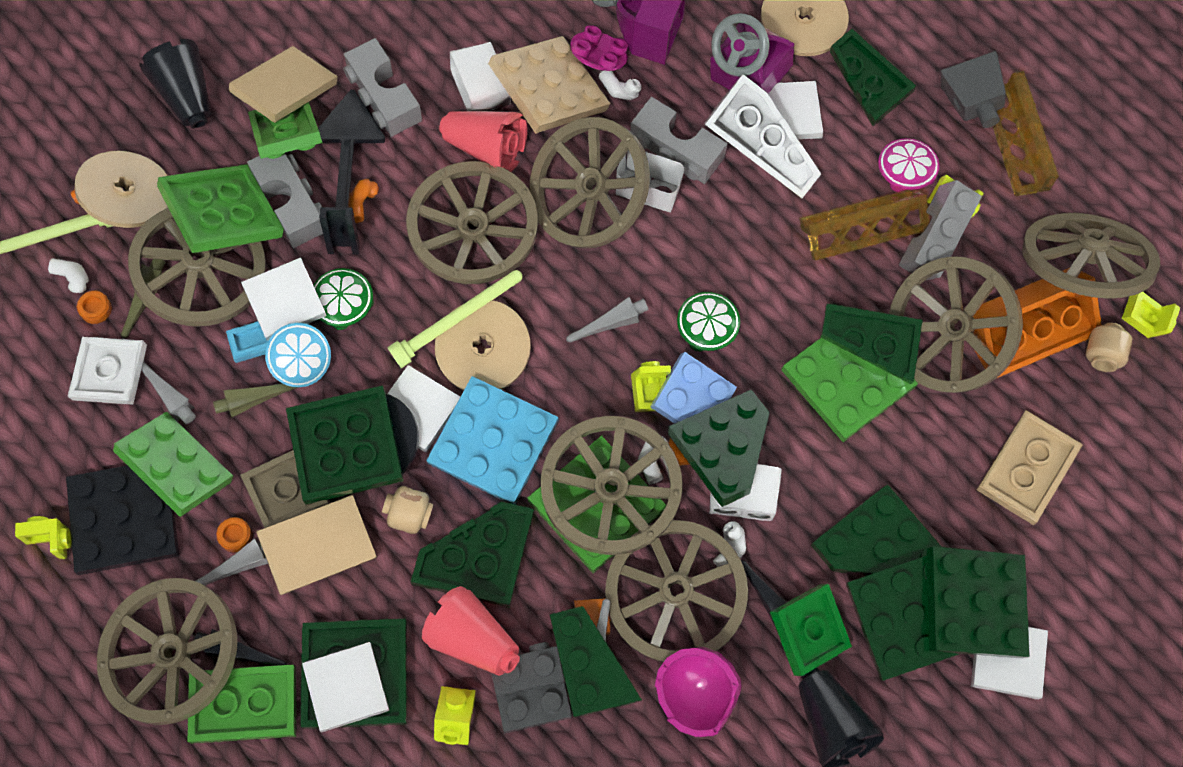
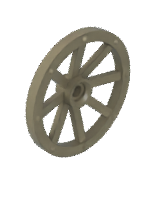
(586, 179)
(474, 217)
(1091, 246)
(194, 270)
(949, 318)
(611, 476)
(682, 600)
(161, 651)

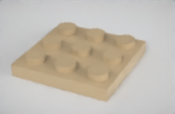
(548, 84)

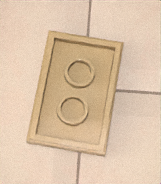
(283, 84)
(1029, 467)
(316, 545)

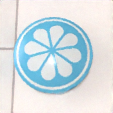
(298, 355)

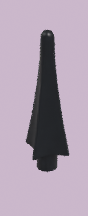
(767, 595)
(243, 653)

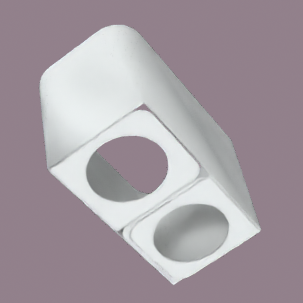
(476, 79)
(660, 169)
(761, 501)

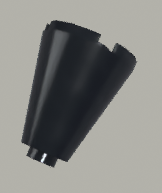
(179, 80)
(836, 720)

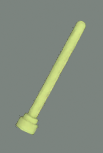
(49, 232)
(405, 350)

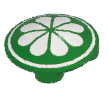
(344, 296)
(708, 321)

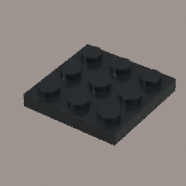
(117, 521)

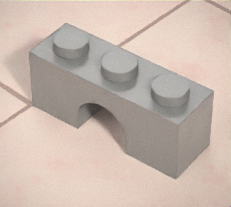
(392, 107)
(697, 155)
(300, 214)
(950, 215)

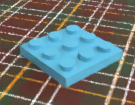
(493, 440)

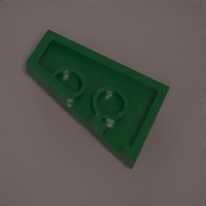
(870, 76)
(875, 337)
(589, 666)

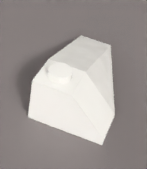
(759, 131)

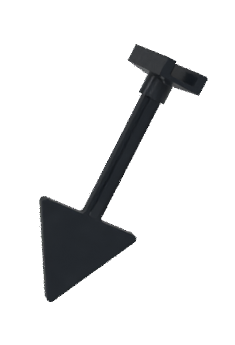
(346, 125)

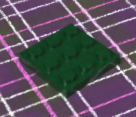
(344, 445)
(977, 602)
(895, 617)
(390, 651)

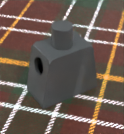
(976, 88)

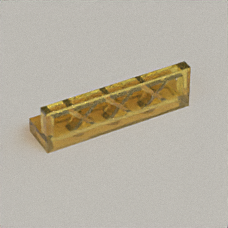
(1032, 139)
(863, 212)

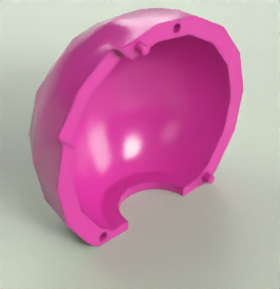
(698, 690)

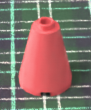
(487, 135)
(470, 633)

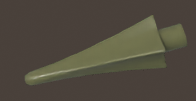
(137, 306)
(243, 399)

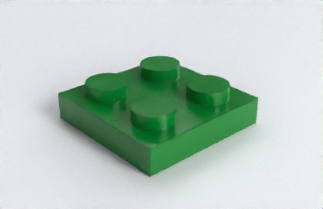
(811, 629)

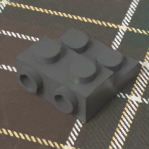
(533, 691)

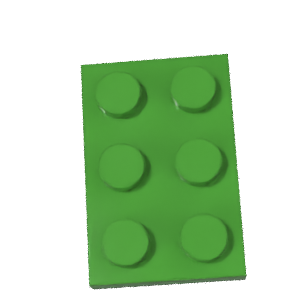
(290, 133)
(173, 463)
(249, 706)

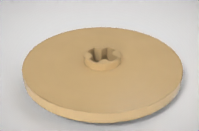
(810, 36)
(101, 192)
(500, 363)

